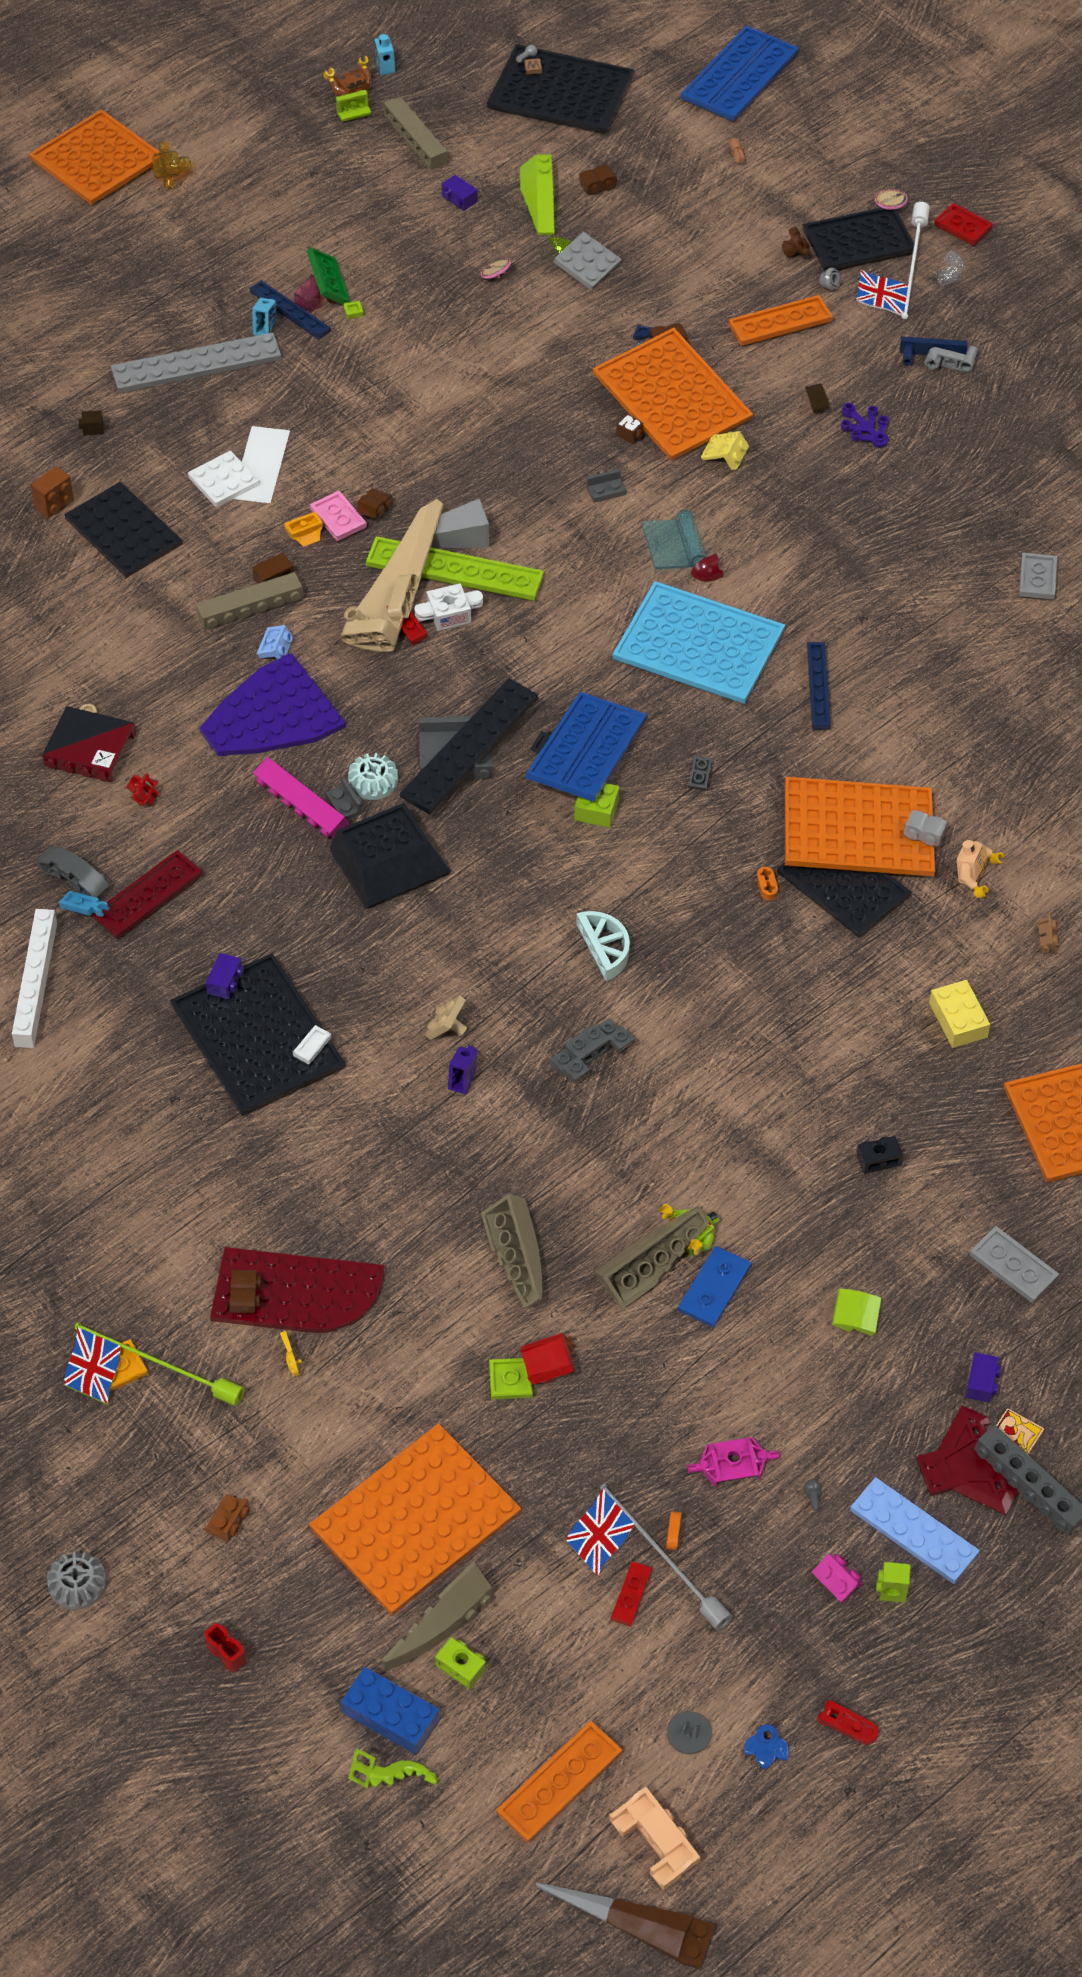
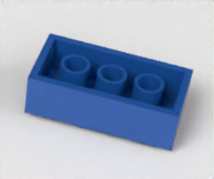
(390, 1710)

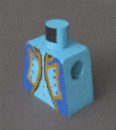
(382, 48)

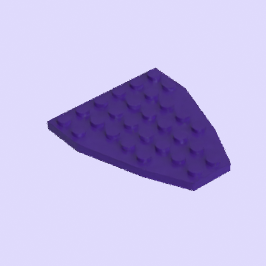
(271, 712)

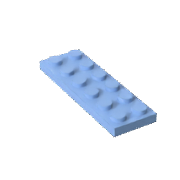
(914, 1530)

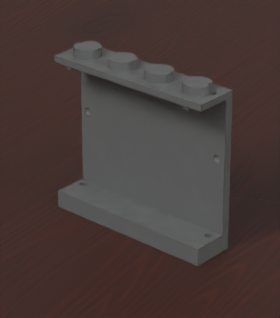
(437, 732)

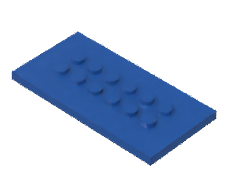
(739, 73)
(586, 746)

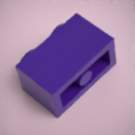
(459, 192)
(224, 976)
(982, 1377)

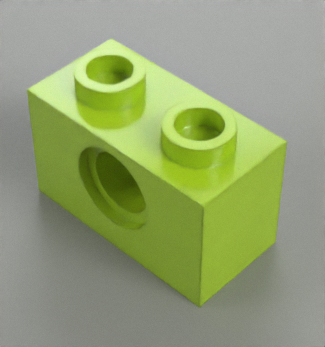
(893, 1582)
(465, 1674)

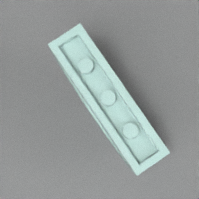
(585, 921)

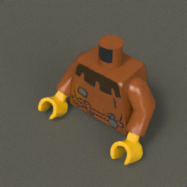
(351, 81)

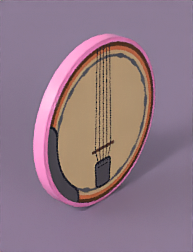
(891, 199)
(495, 268)

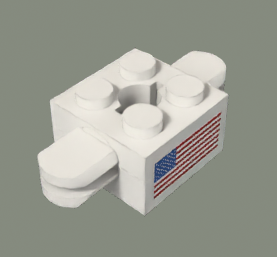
(452, 614)

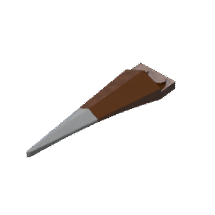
(667, 1931)

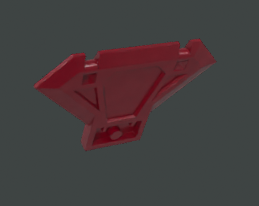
(961, 1469)

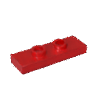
(631, 1594)

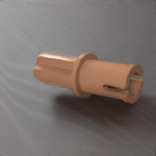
(737, 150)

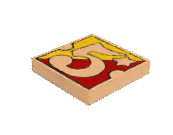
(1020, 1430)

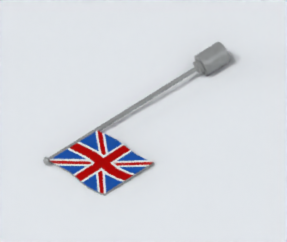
(605, 1530)

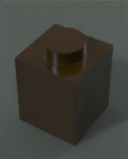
(91, 422)

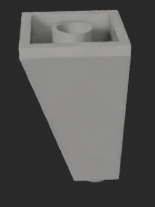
(462, 528)

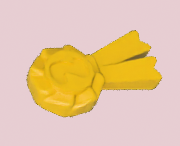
(292, 1364)

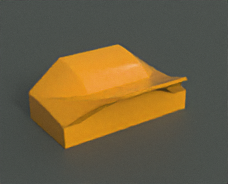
(305, 529)

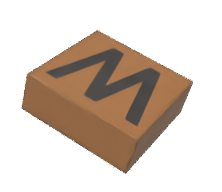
(533, 66)

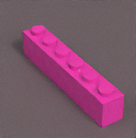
(300, 798)

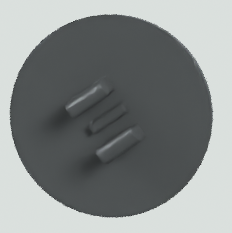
(689, 1732)

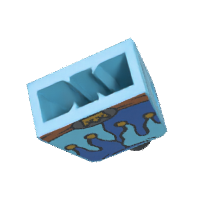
(264, 311)

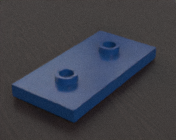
(714, 1286)

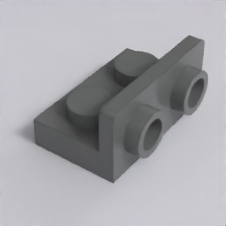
(605, 486)
(345, 800)

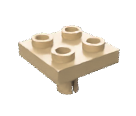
(446, 1019)

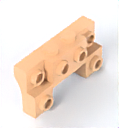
(662, 1834)

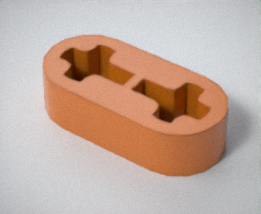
(763, 884)
(673, 1531)

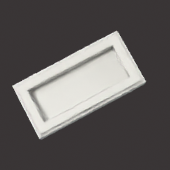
(312, 1044)

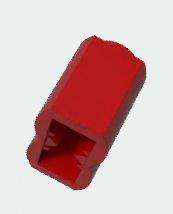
(224, 1647)

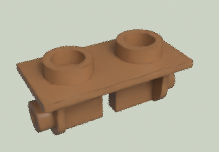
(1051, 940)

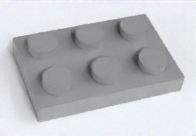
(1038, 576)

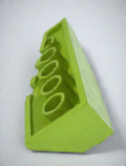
(537, 189)

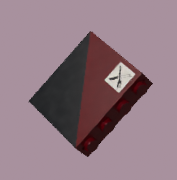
(87, 743)

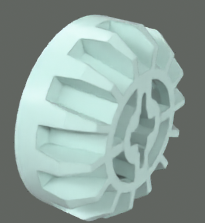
(373, 785)

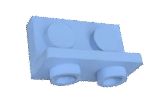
(275, 642)

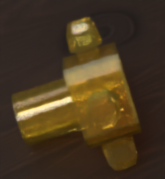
(169, 164)

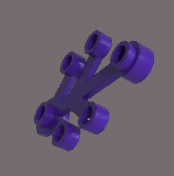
(878, 438)

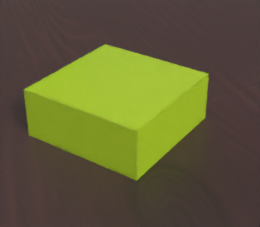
(353, 310)

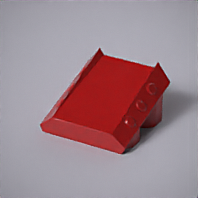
(547, 1359)

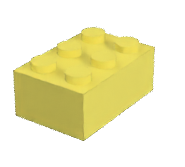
(959, 1013)

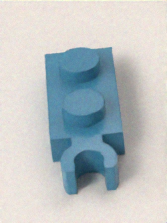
(83, 904)

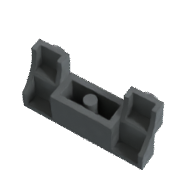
(588, 1047)

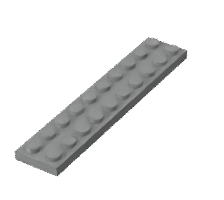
(195, 362)

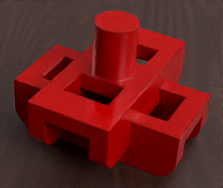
(141, 788)

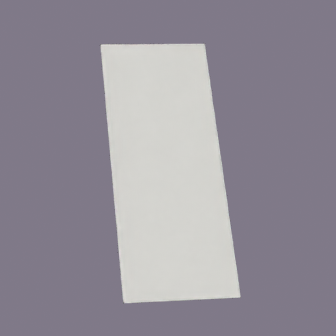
(263, 460)

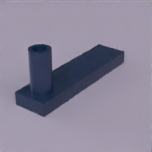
(921, 346)

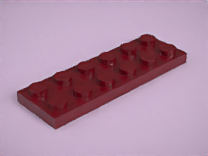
(148, 894)

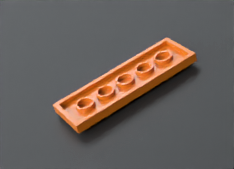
(780, 320)
(559, 1781)

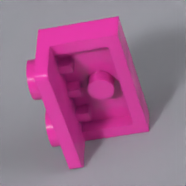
(837, 1576)

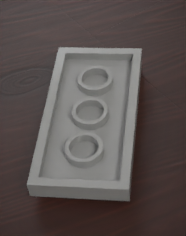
(1014, 1264)

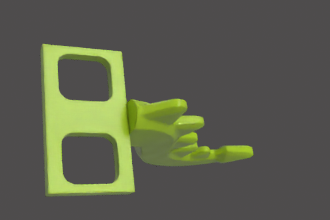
(387, 1774)

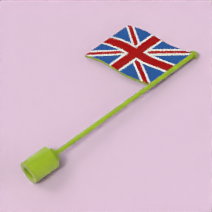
(97, 1360)

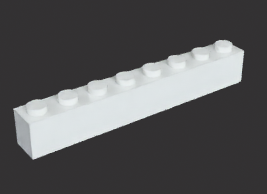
(34, 978)

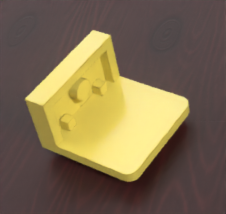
(728, 445)

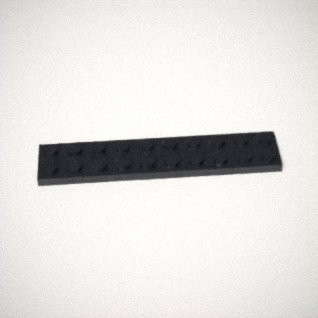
(469, 746)

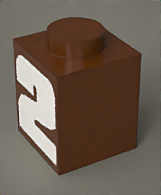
(630, 429)

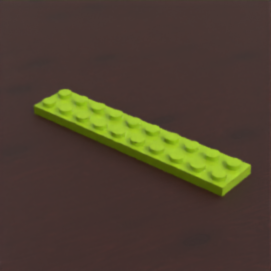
(466, 570)

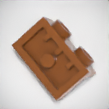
(228, 1517)

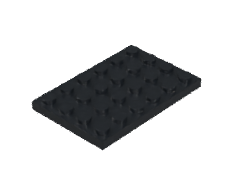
(858, 238)
(123, 529)
(849, 896)

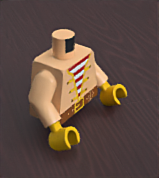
(972, 863)

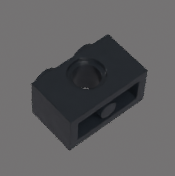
(890, 1155)

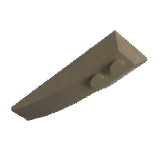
(515, 1243)
(645, 1261)

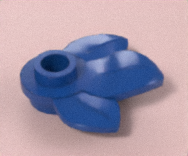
(765, 1749)

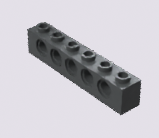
(1027, 1468)

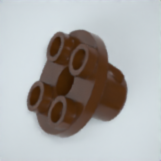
(795, 244)

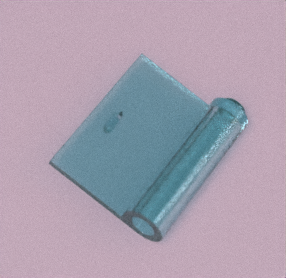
(677, 541)

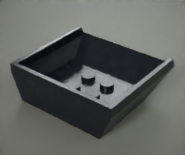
(386, 855)

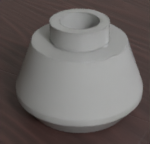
(830, 279)

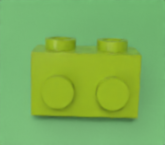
(353, 105)

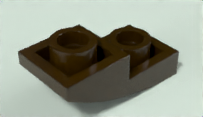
(817, 397)

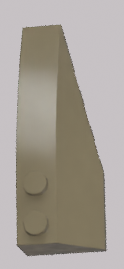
(456, 1606)

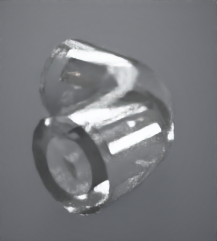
(954, 270)

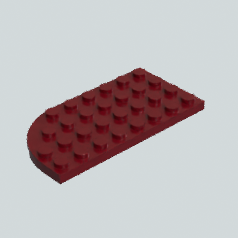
(299, 1290)

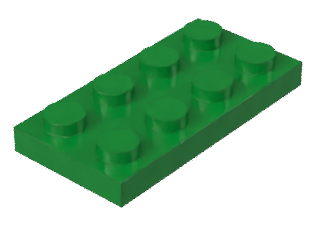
(328, 276)

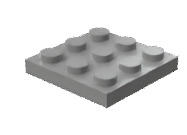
(587, 260)

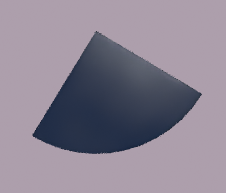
(642, 332)

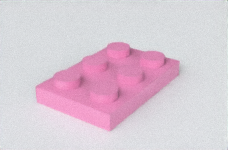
(338, 515)

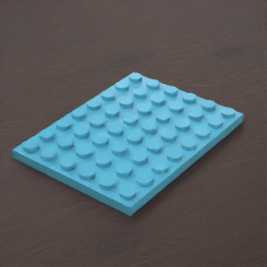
(699, 642)

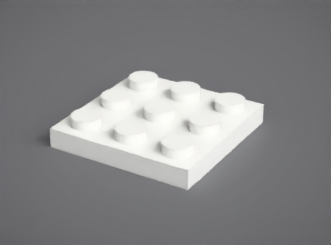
(223, 479)

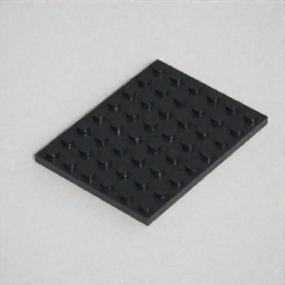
(566, 92)
(254, 1035)

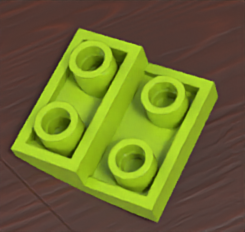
(856, 1311)

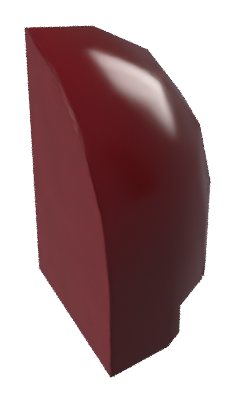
(707, 569)

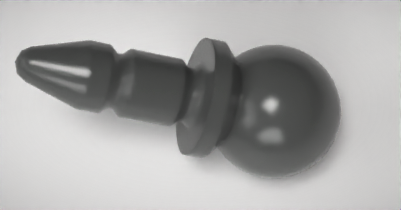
(813, 1492)

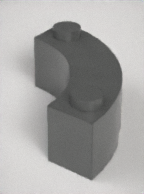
(81, 875)

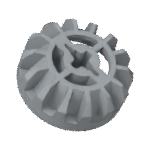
(81, 1592)

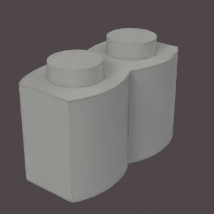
(925, 828)

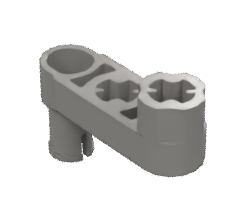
(941, 357)

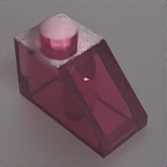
(308, 295)

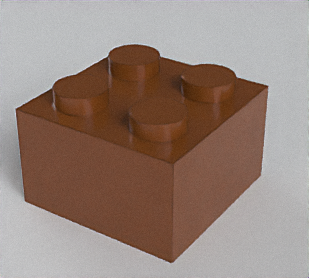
(52, 492)

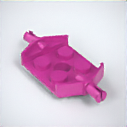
(719, 1468)

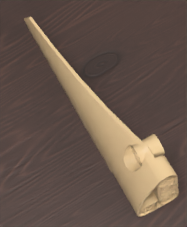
(371, 623)

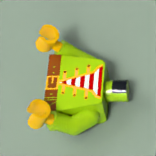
(704, 1239)

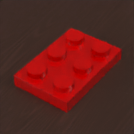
(963, 224)

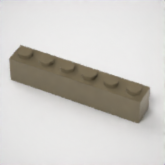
(415, 133)
(249, 601)

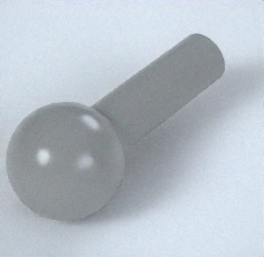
(530, 51)

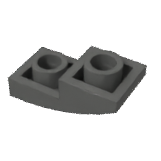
(700, 772)

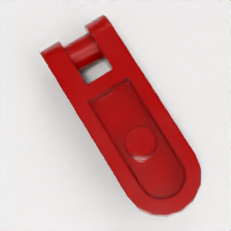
(848, 1723)

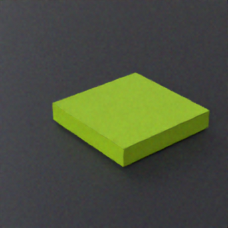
(509, 1379)

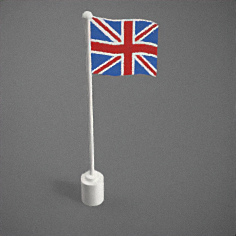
(886, 292)

